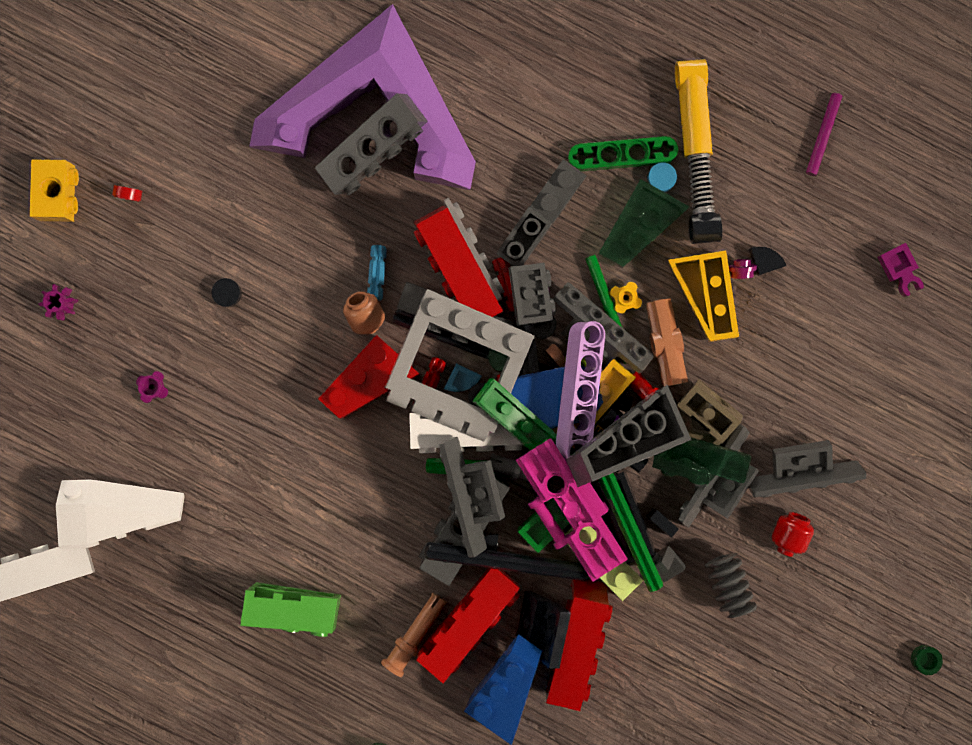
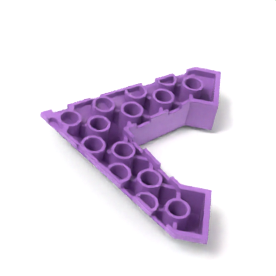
(373, 58)

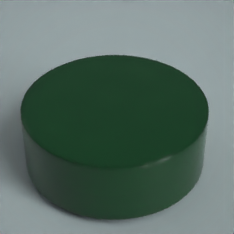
(926, 659)

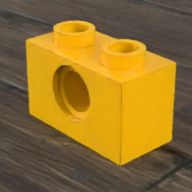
(45, 176)

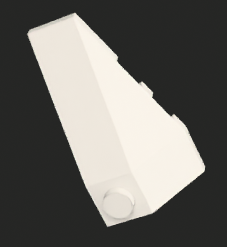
(101, 510)

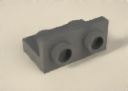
(531, 294)

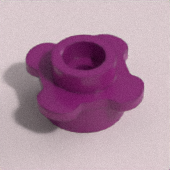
(144, 383)

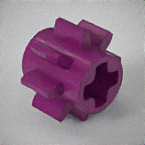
(65, 299)

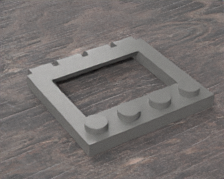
(471, 325)

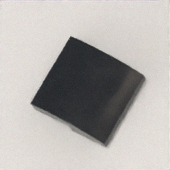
(545, 626)

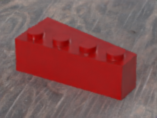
(589, 611)
(467, 622)

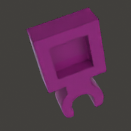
(899, 264)

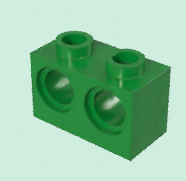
(535, 531)

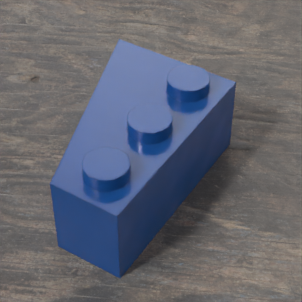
(505, 689)

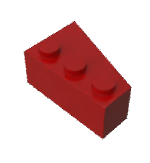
(363, 379)

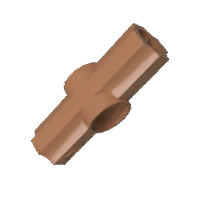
(666, 342)

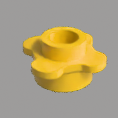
(621, 304)

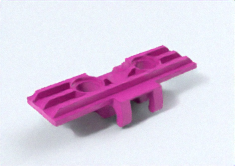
(578, 504)

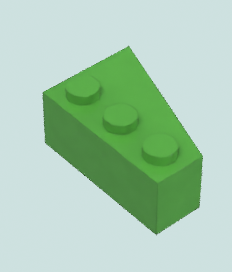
(290, 609)

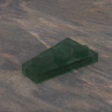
(640, 222)

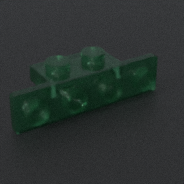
(702, 462)

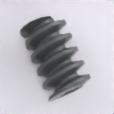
(732, 585)

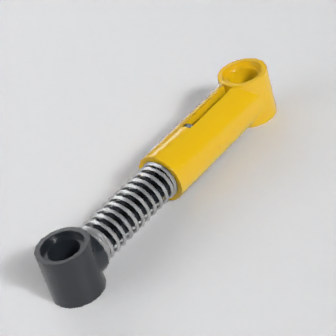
(692, 83)

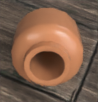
(363, 313)

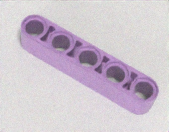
(588, 380)

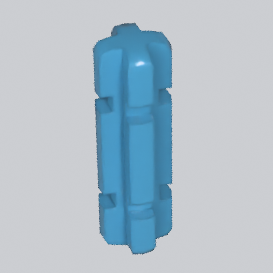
(377, 271)

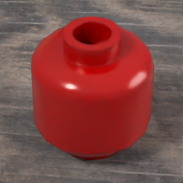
(792, 534)

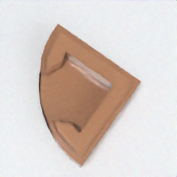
(555, 355)

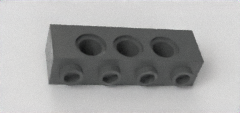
(335, 166)
(448, 532)

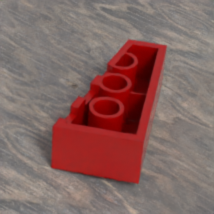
(455, 261)

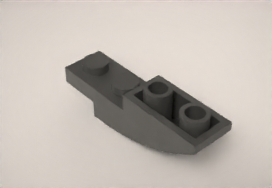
(541, 214)

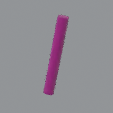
(824, 134)

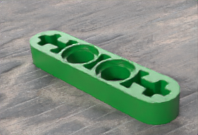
(623, 158)

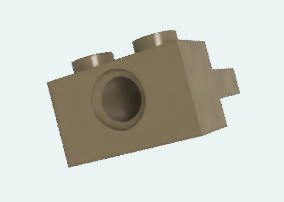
(709, 410)

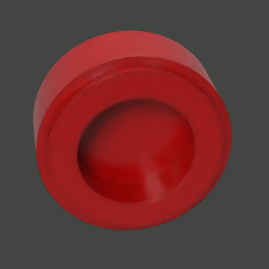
(127, 193)

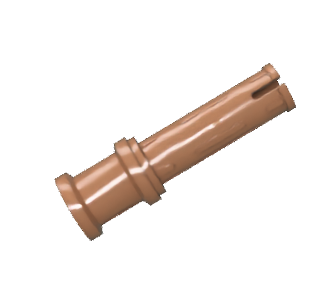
(407, 645)

